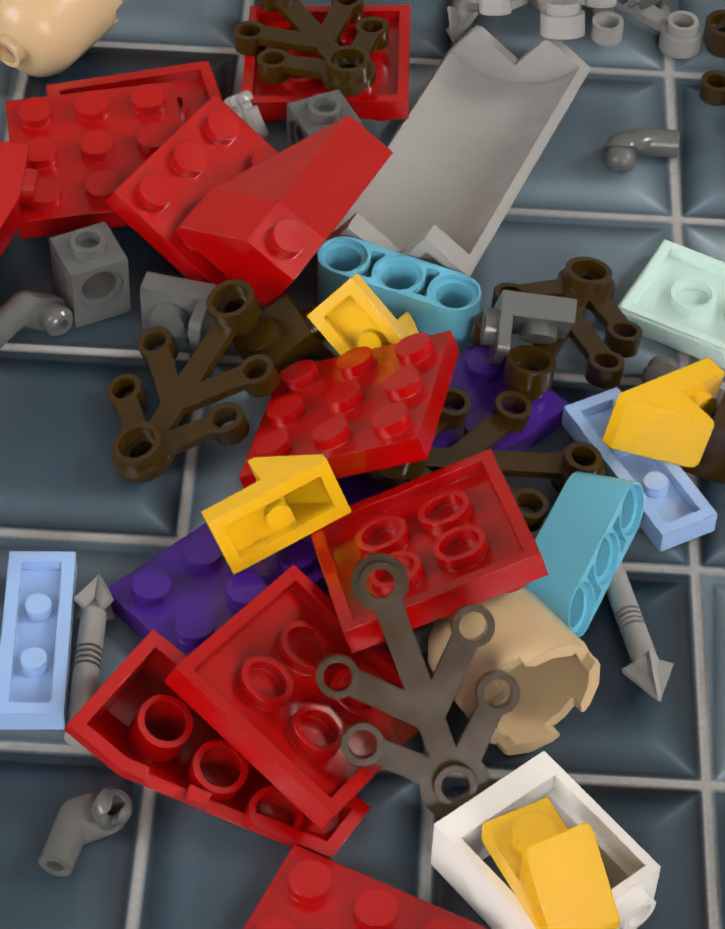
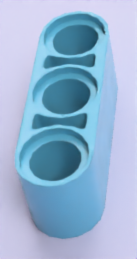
(431, 293)
(586, 544)

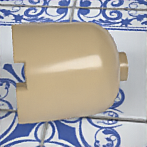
(52, 34)
(542, 657)

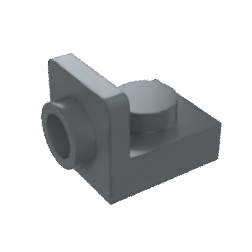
(176, 305)
(534, 316)

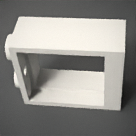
(460, 852)

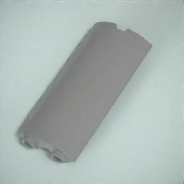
(466, 150)

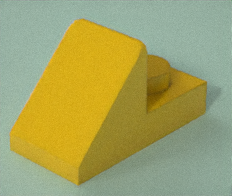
(359, 318)
(667, 415)
(283, 506)
(552, 868)

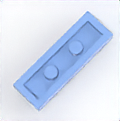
(672, 503)
(37, 640)

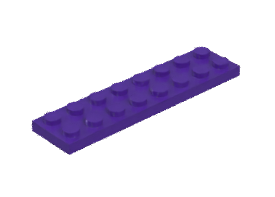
(193, 591)

